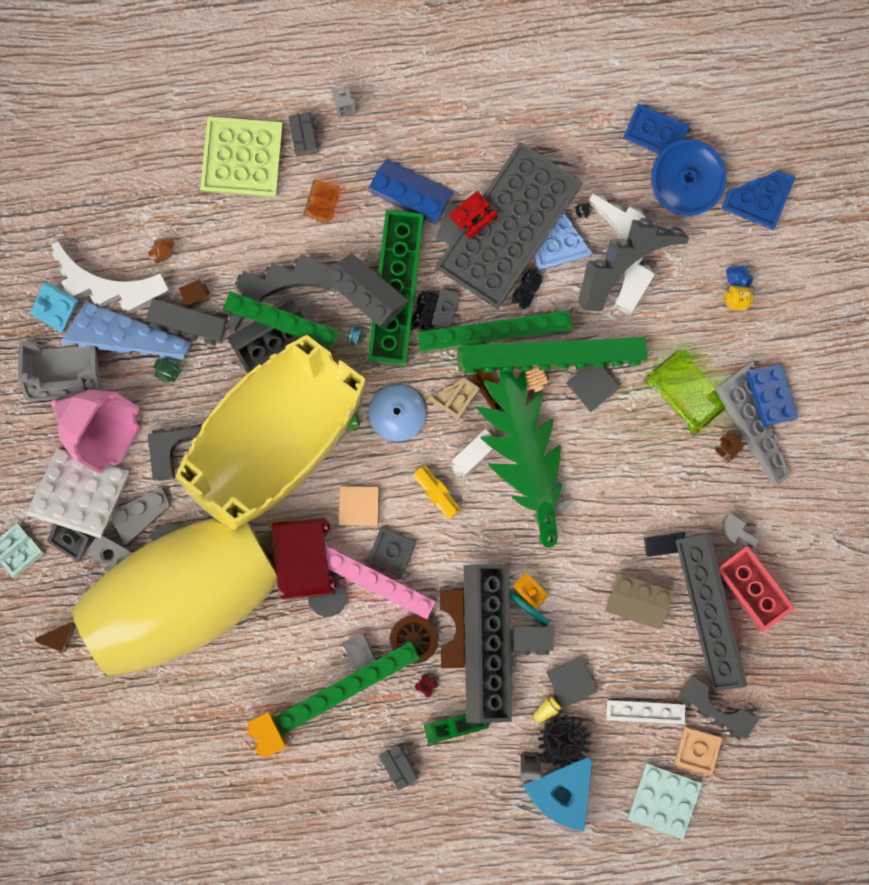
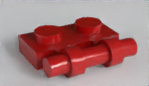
(471, 209)

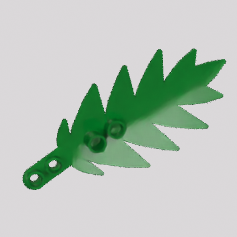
(533, 473)

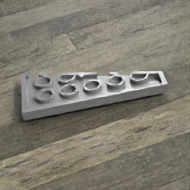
(740, 403)

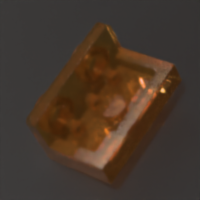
(321, 201)

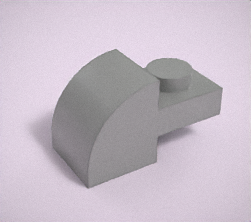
(733, 530)

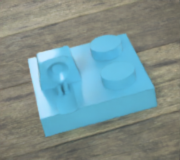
(54, 307)

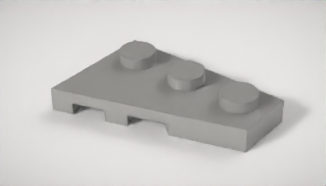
(138, 514)

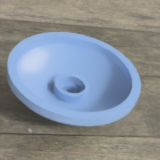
(400, 426)

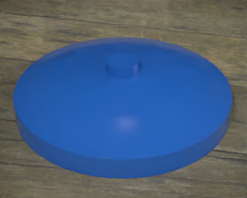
(688, 177)

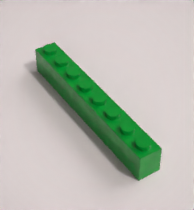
(495, 332)
(347, 687)

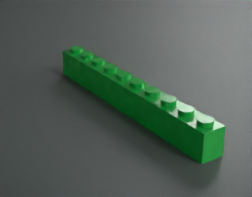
(551, 354)

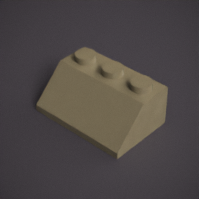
(639, 601)

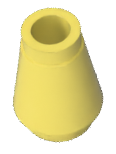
(548, 709)

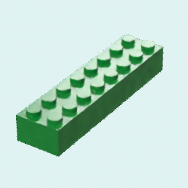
(399, 269)

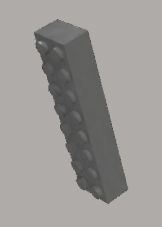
(487, 643)

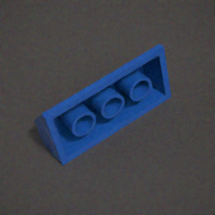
(410, 191)

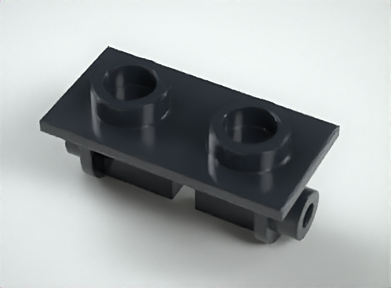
(521, 295)
(421, 318)

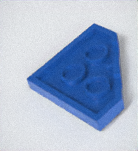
(760, 199)

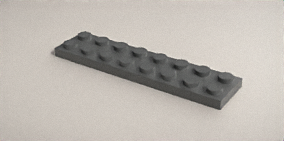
(711, 612)

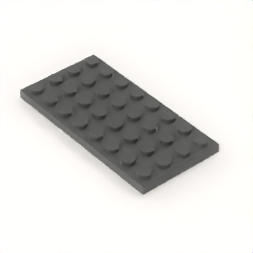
(529, 201)

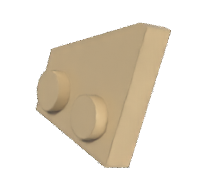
(455, 398)

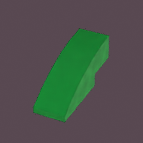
(451, 728)

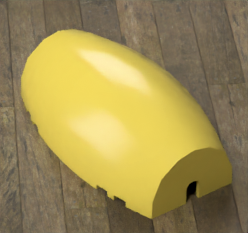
(270, 432)
(173, 596)

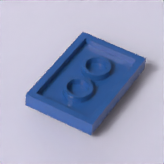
(654, 130)
(772, 395)

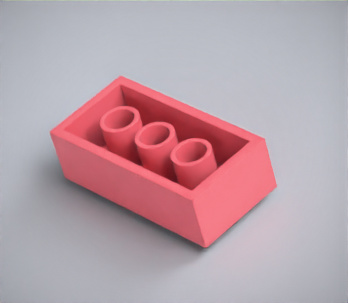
(754, 589)

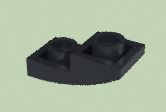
(662, 544)

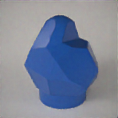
(739, 276)

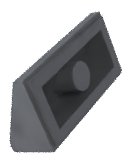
(359, 651)

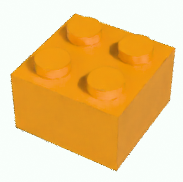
(266, 734)

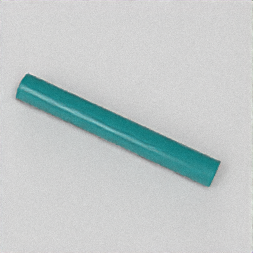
(528, 608)

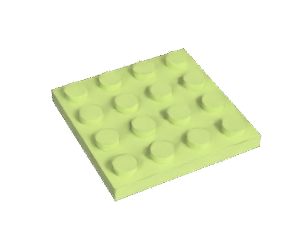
(241, 157)

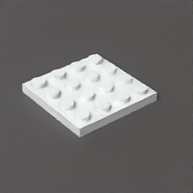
(77, 495)

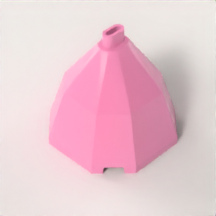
(96, 427)

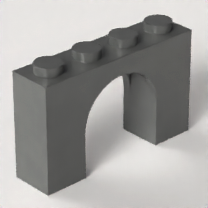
(162, 447)

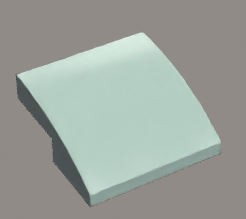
(18, 550)

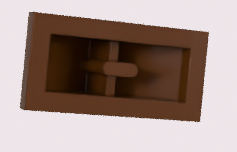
(58, 638)

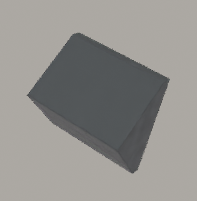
(70, 541)

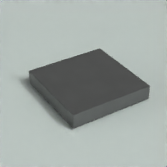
(592, 386)
(391, 551)
(572, 681)

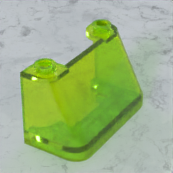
(686, 391)

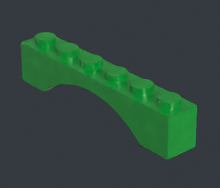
(279, 319)

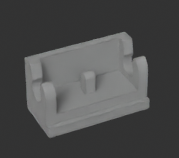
(343, 104)

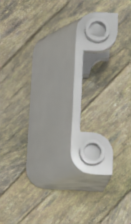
(57, 371)

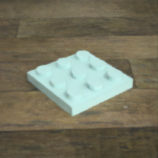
(664, 801)

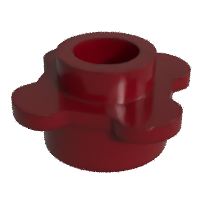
(421, 685)

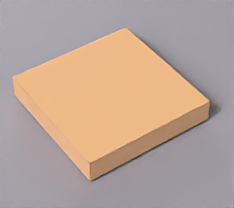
(358, 506)
(698, 750)

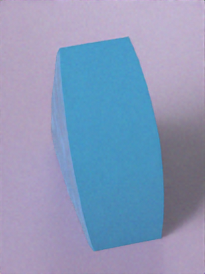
(563, 793)

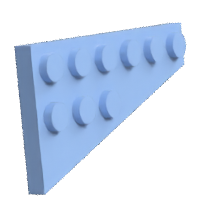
(122, 334)

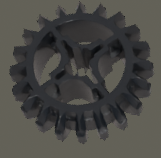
(570, 725)

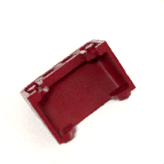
(302, 559)

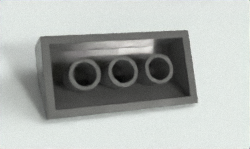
(366, 290)
(258, 342)

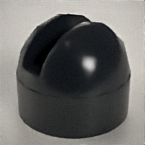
(583, 209)

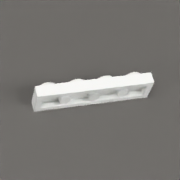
(645, 712)

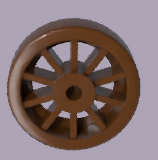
(414, 636)

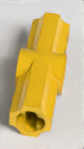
(436, 492)

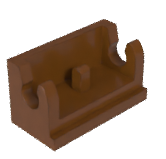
(730, 445)

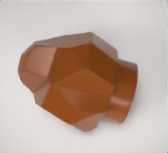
(161, 249)

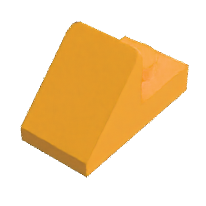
(530, 590)

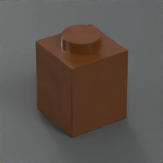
(194, 293)

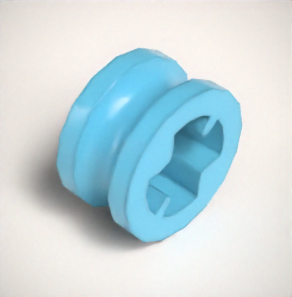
(354, 335)

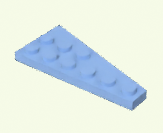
(561, 246)

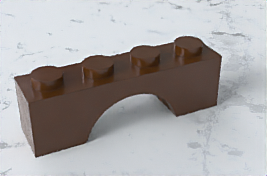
(452, 603)

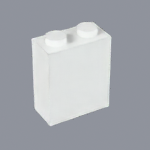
(471, 456)

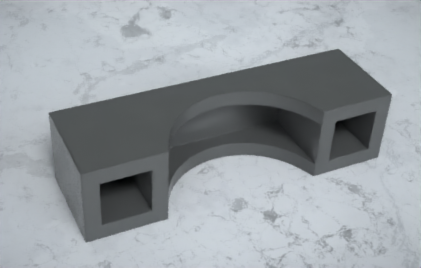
(739, 721)

